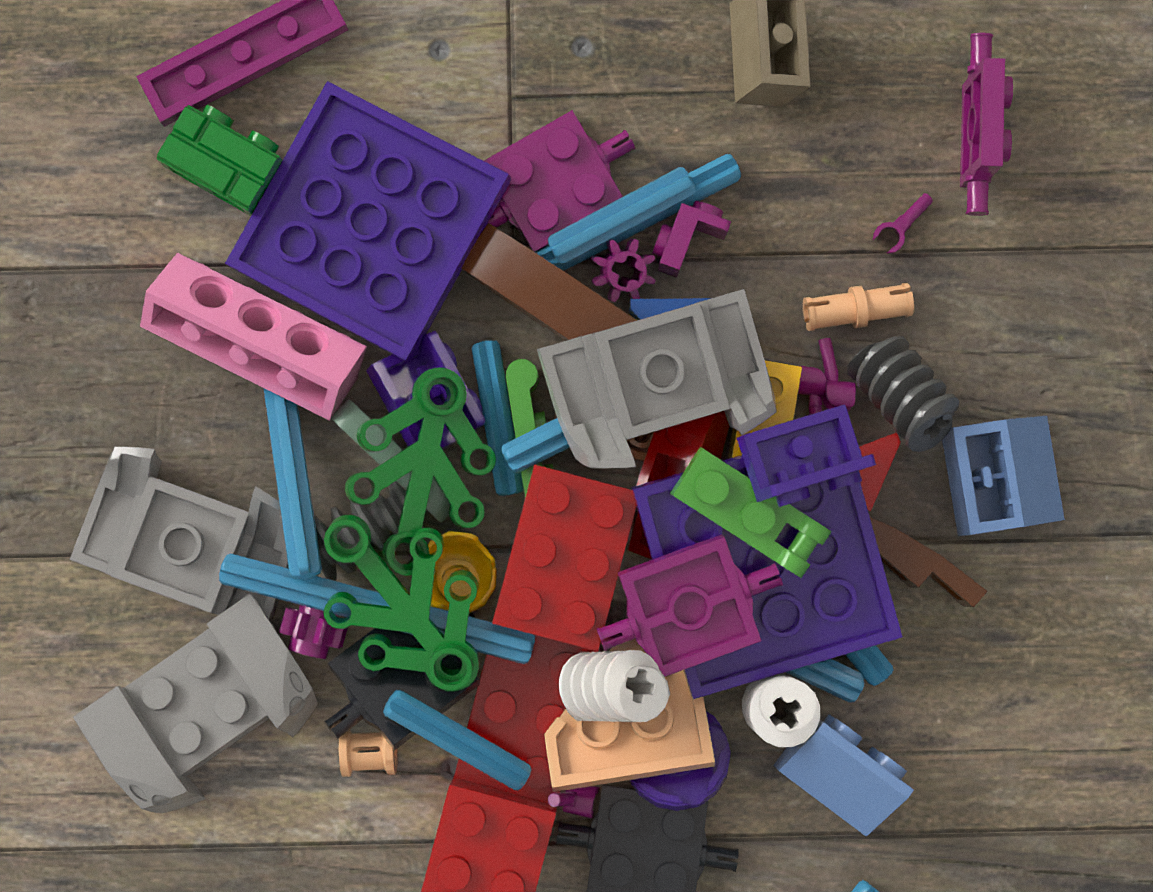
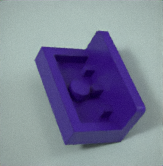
(396, 378)
(802, 454)

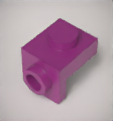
(675, 240)

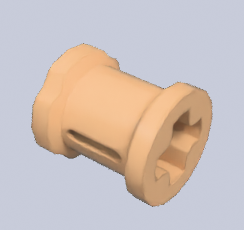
(351, 760)

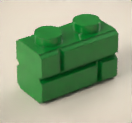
(220, 159)

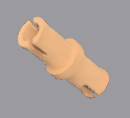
(858, 306)

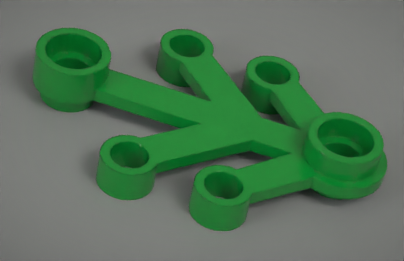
(424, 460)
(407, 610)

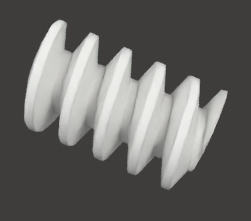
(613, 686)
(801, 710)

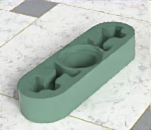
(349, 419)

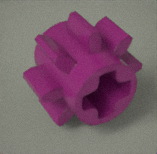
(634, 261)
(311, 632)

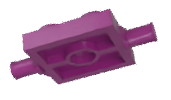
(983, 135)
(556, 178)
(690, 606)

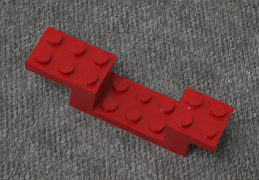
(560, 592)

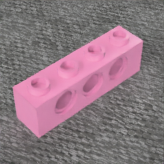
(252, 335)

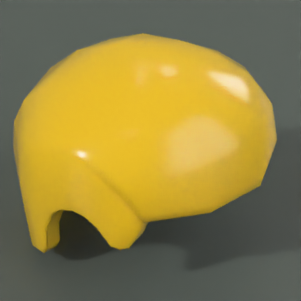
(466, 553)

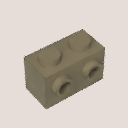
(769, 51)

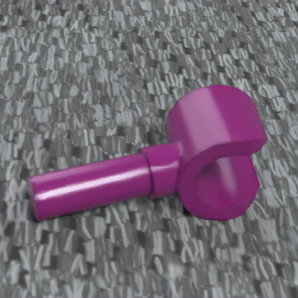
(904, 221)
(812, 384)
(836, 392)
(575, 801)

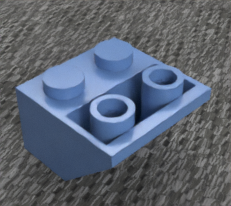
(1002, 475)
(843, 777)

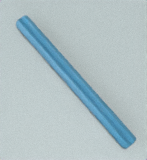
(315, 593)

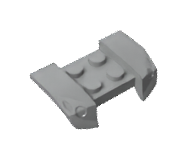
(658, 377)
(173, 536)
(197, 707)

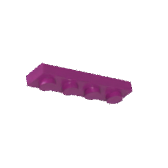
(239, 55)

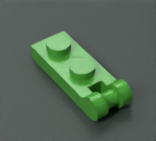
(521, 382)
(730, 502)

